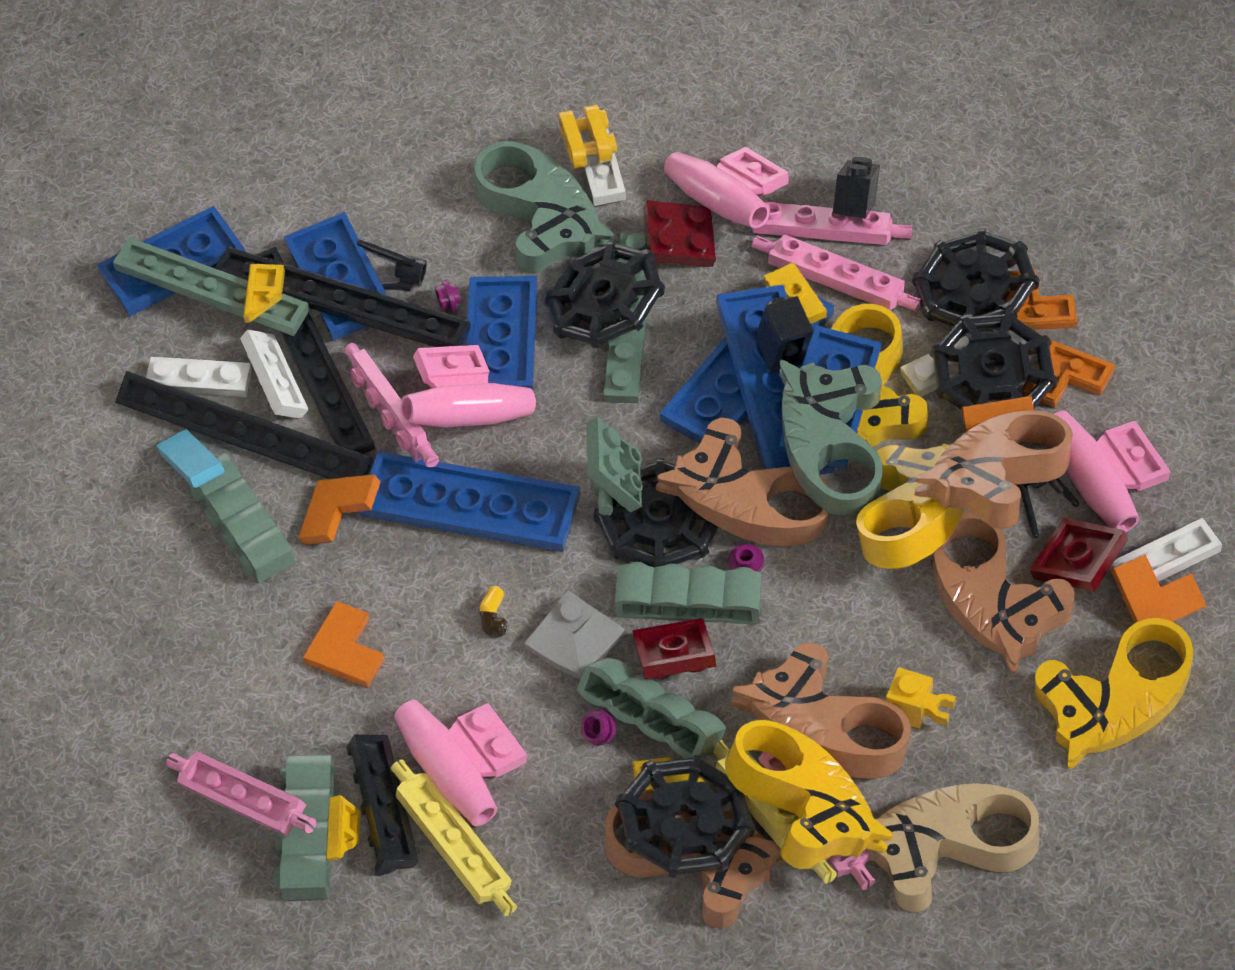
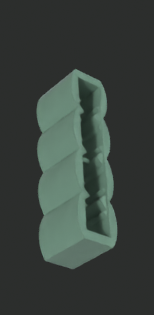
(244, 523)
(688, 594)
(645, 703)
(303, 865)

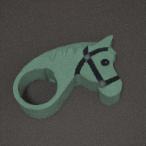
(553, 201)
(815, 429)

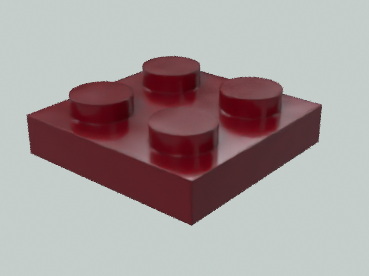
(679, 233)
(1079, 554)
(674, 648)

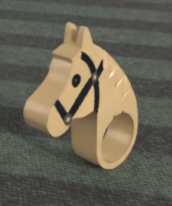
(940, 826)

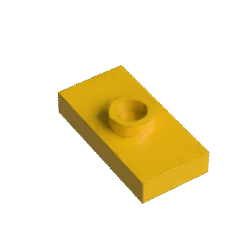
(796, 285)

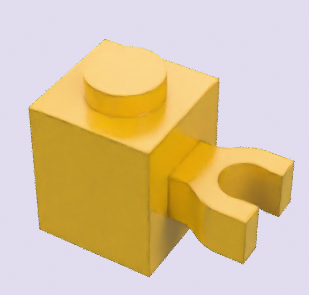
(914, 696)

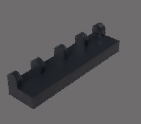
(385, 814)

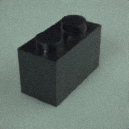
(856, 188)
(784, 333)

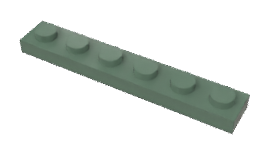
(204, 284)
(627, 350)

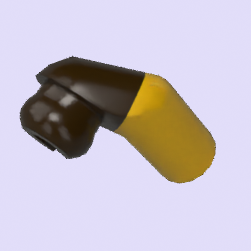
(488, 611)

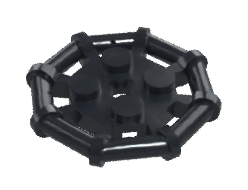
(970, 266)
(614, 304)
(992, 346)
(655, 531)
(689, 797)

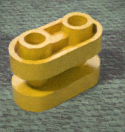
(596, 123)

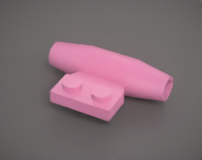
(731, 185)
(462, 391)
(1112, 465)
(460, 757)

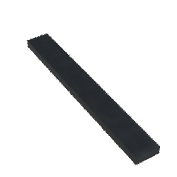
(357, 303)
(325, 382)
(240, 429)

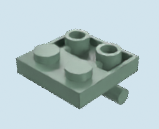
(613, 468)

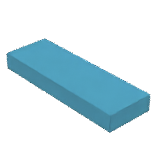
(190, 458)

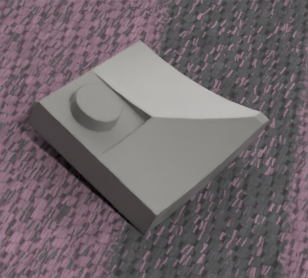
(574, 636)

